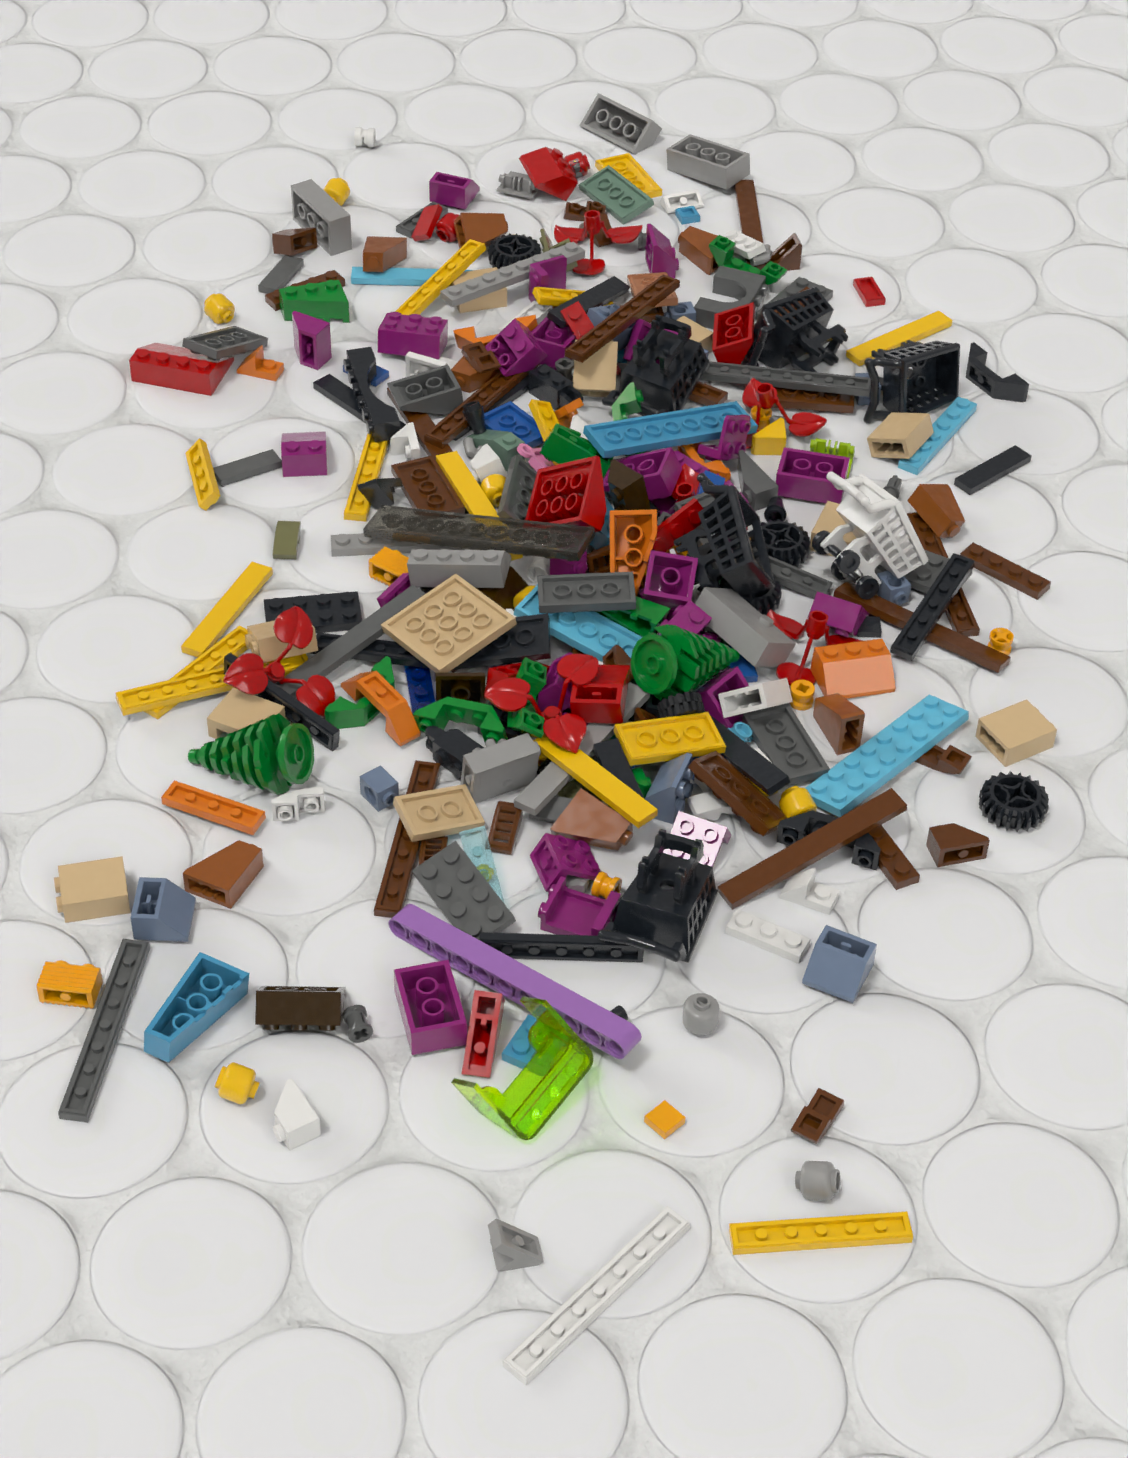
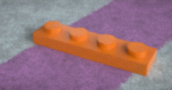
(213, 807)

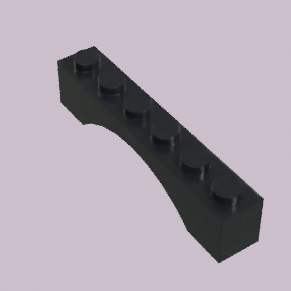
(379, 417)

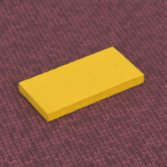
(632, 171)
(669, 738)

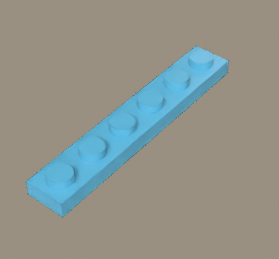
(944, 429)

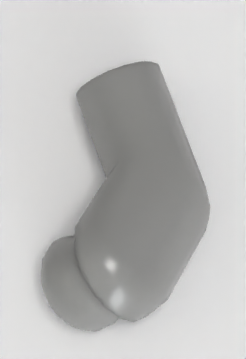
(762, 258)
(469, 447)

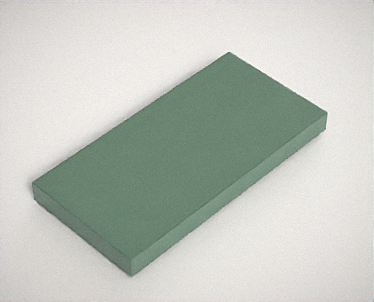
(619, 195)

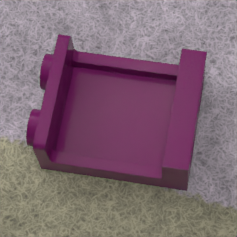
(576, 912)

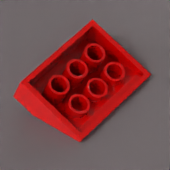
(177, 368)
(569, 494)

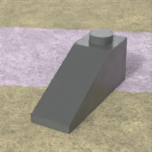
(755, 483)

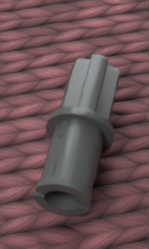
(893, 486)

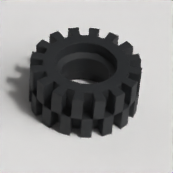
(681, 705)

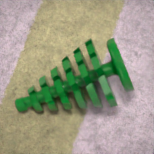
(677, 661)
(263, 754)

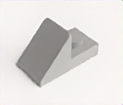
(513, 1247)

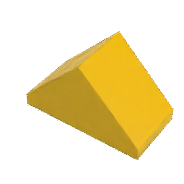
(770, 439)

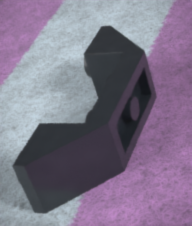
(1009, 388)
(790, 830)

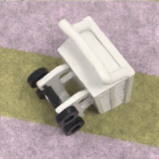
(865, 511)

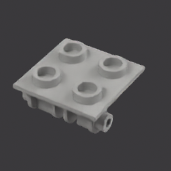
(517, 184)

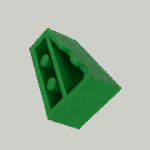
(318, 300)
(566, 446)
(640, 619)

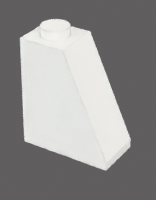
(755, 697)

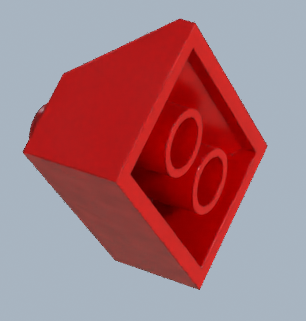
(549, 172)
(733, 333)

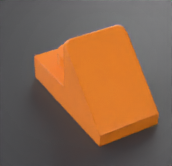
(257, 366)
(566, 412)

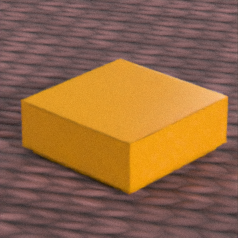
(664, 1119)

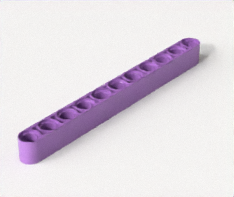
(514, 979)

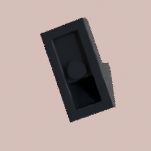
(380, 491)

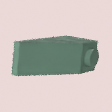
(501, 442)

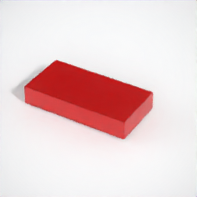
(427, 222)
(869, 291)

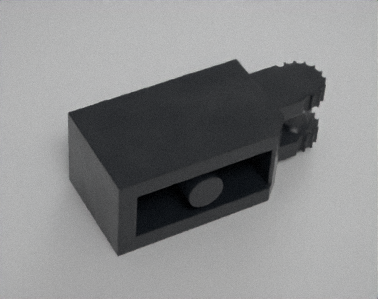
(552, 387)
(449, 747)

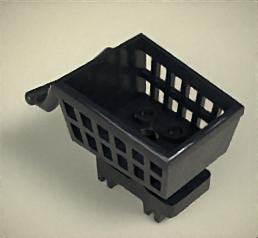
(779, 343)
(933, 367)
(660, 380)
(720, 520)
(665, 918)

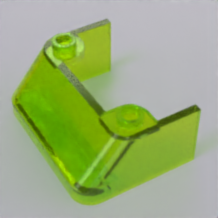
(542, 1084)

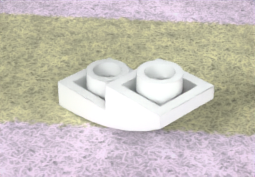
(289, 805)
(708, 806)

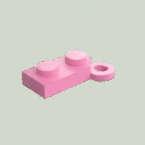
(536, 459)

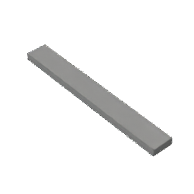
(554, 778)

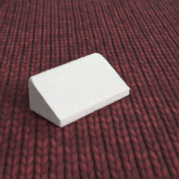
(680, 200)

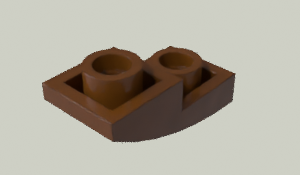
(576, 212)

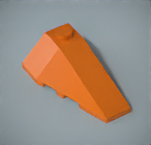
(632, 541)

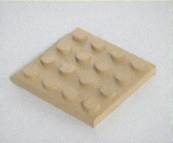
(448, 624)

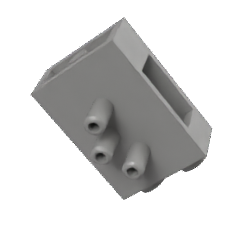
(500, 767)

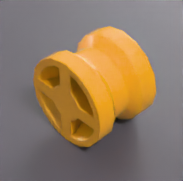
(764, 417)
(1001, 640)
(802, 694)
(604, 885)

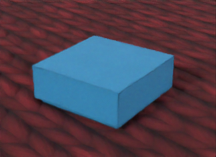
(687, 215)

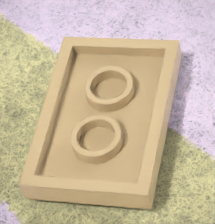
(438, 812)

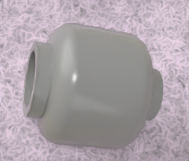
(700, 1013)
(818, 1180)

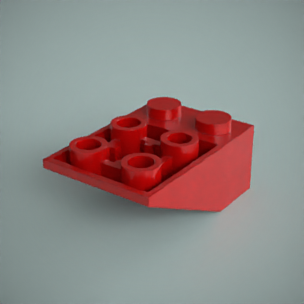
(604, 697)

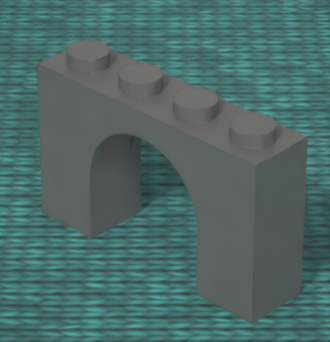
(733, 283)

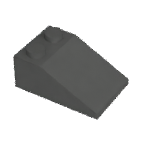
(428, 391)

